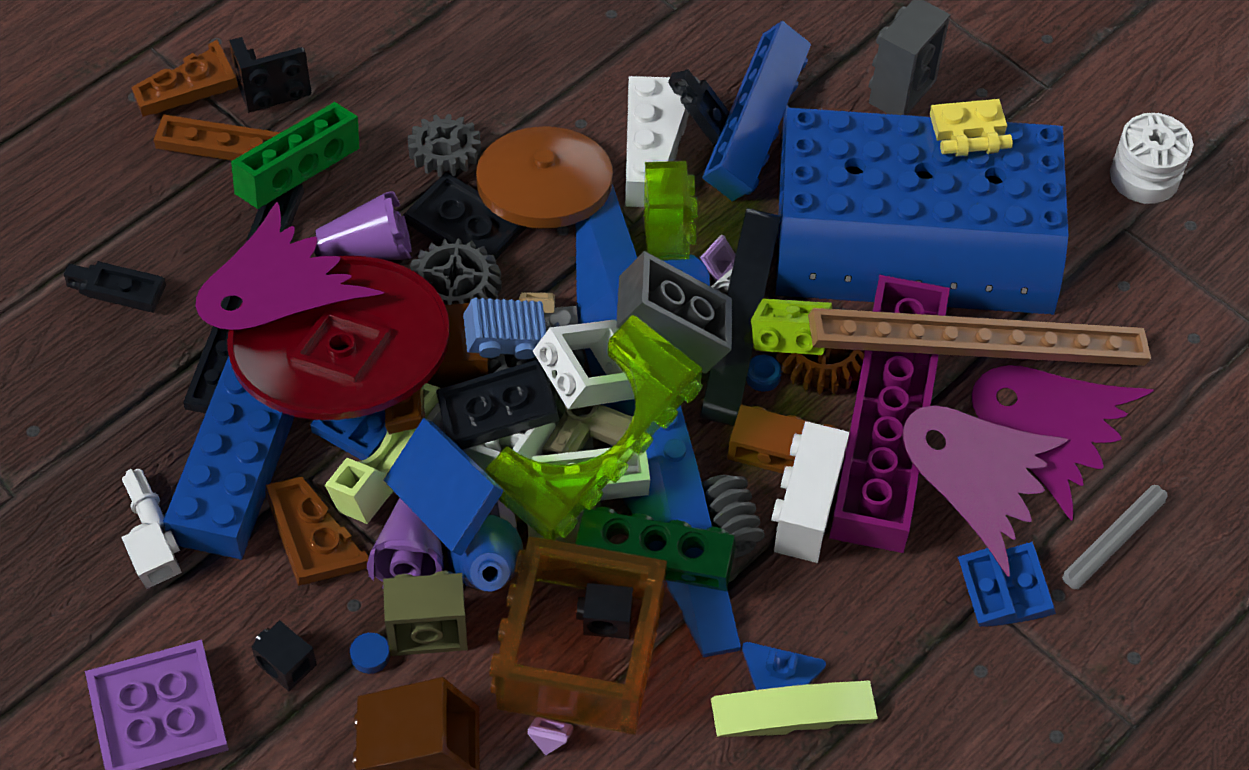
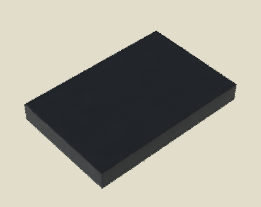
(457, 211)
(497, 405)

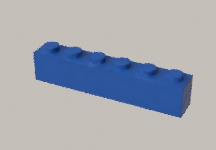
(757, 112)

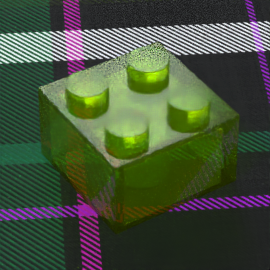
(669, 209)

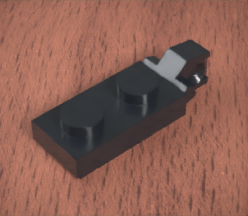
(700, 103)
(116, 285)

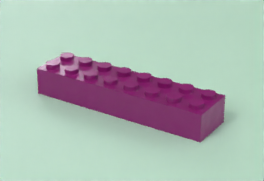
(877, 473)

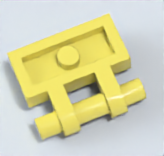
(970, 119)

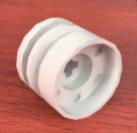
(1151, 158)

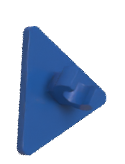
(778, 667)

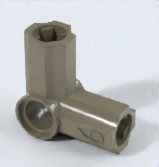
(574, 430)

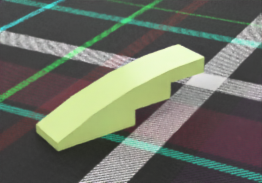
(793, 708)

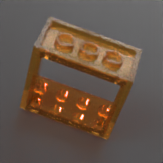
(566, 695)

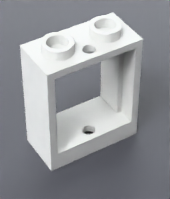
(571, 382)

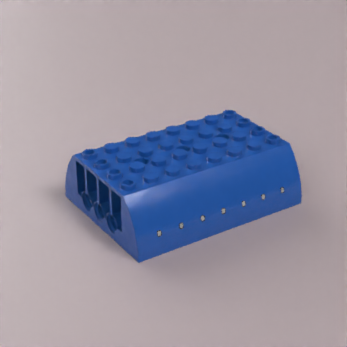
(956, 230)

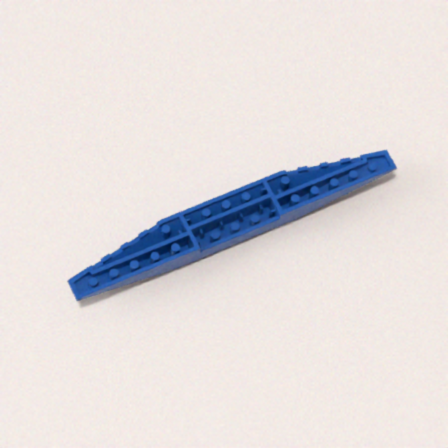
(675, 483)

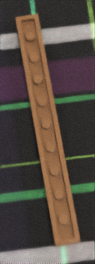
(977, 337)

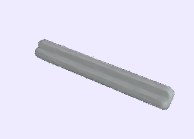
(1115, 536)

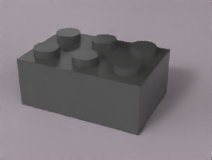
(908, 57)
(677, 308)

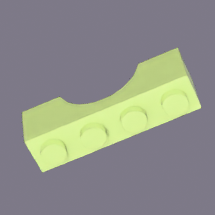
(359, 485)

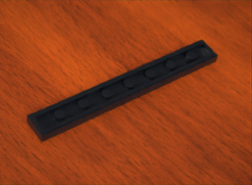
(216, 348)

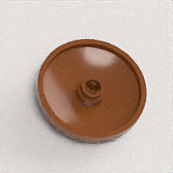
(544, 177)

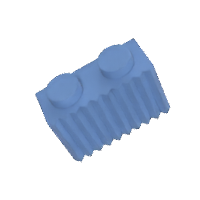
(503, 327)

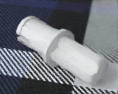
(143, 499)

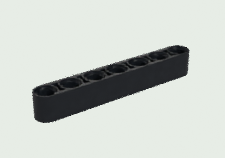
(746, 289)

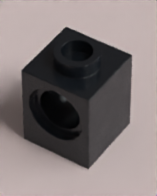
(606, 610)
(283, 655)

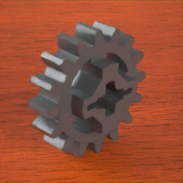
(444, 145)

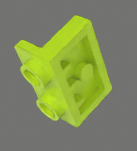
(785, 326)

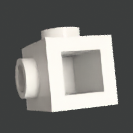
(152, 553)

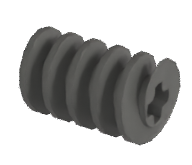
(732, 511)

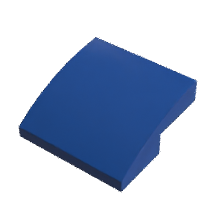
(1004, 598)

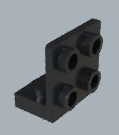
(271, 78)

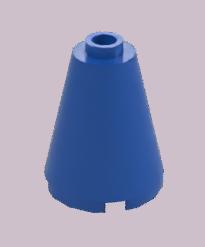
(490, 556)

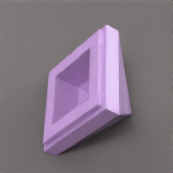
(719, 258)
(549, 733)

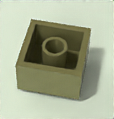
(425, 613)

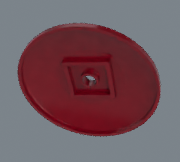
(391, 353)

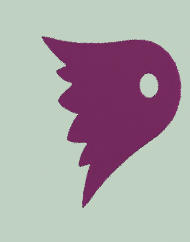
(273, 279)
(1055, 408)
(979, 469)

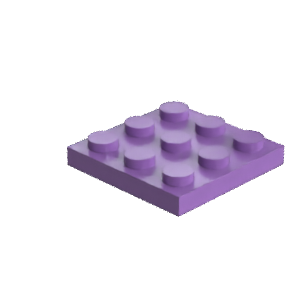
(156, 709)

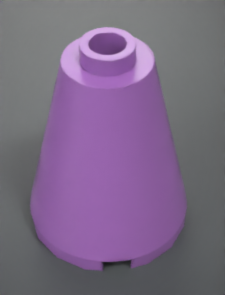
(367, 231)
(405, 547)

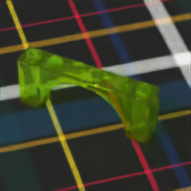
(554, 495)

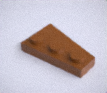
(191, 81)
(310, 534)

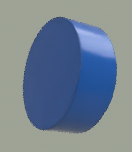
(764, 373)
(370, 653)

